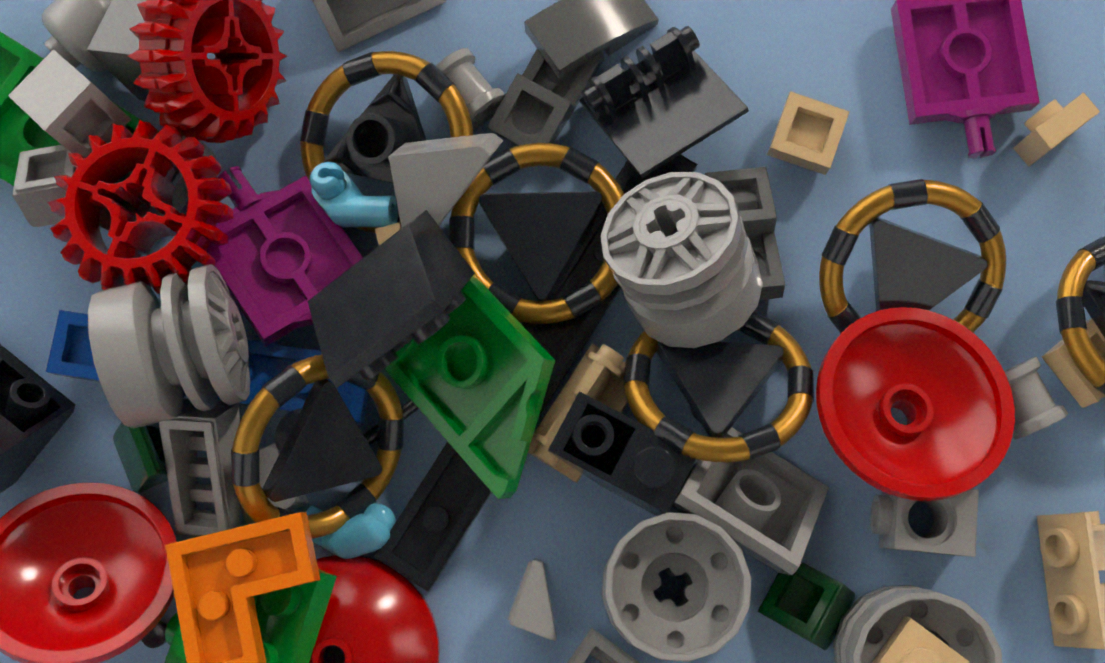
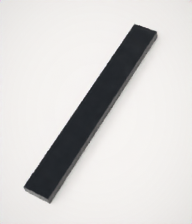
(451, 491)

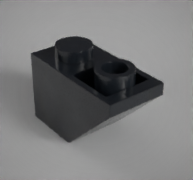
(620, 455)

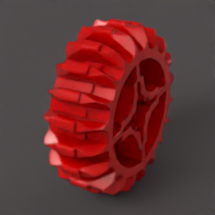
(204, 95)
(153, 162)

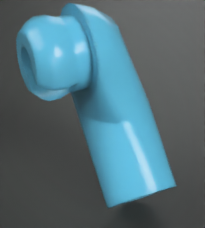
(345, 201)
(360, 533)

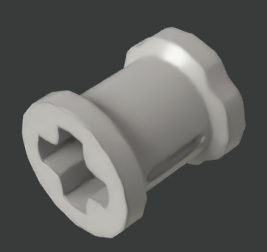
(476, 91)
(1031, 399)

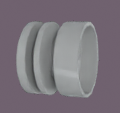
(683, 259)
(169, 346)
(712, 600)
(878, 613)

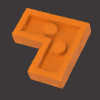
(222, 573)

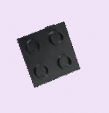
(661, 102)

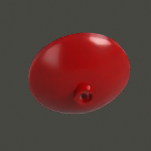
(942, 382)
(75, 541)
(375, 615)

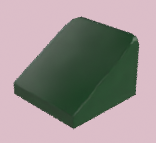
(141, 455)
(808, 604)

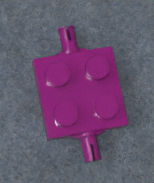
(964, 64)
(279, 254)

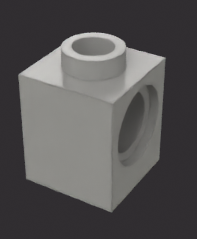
(67, 104)
(952, 528)

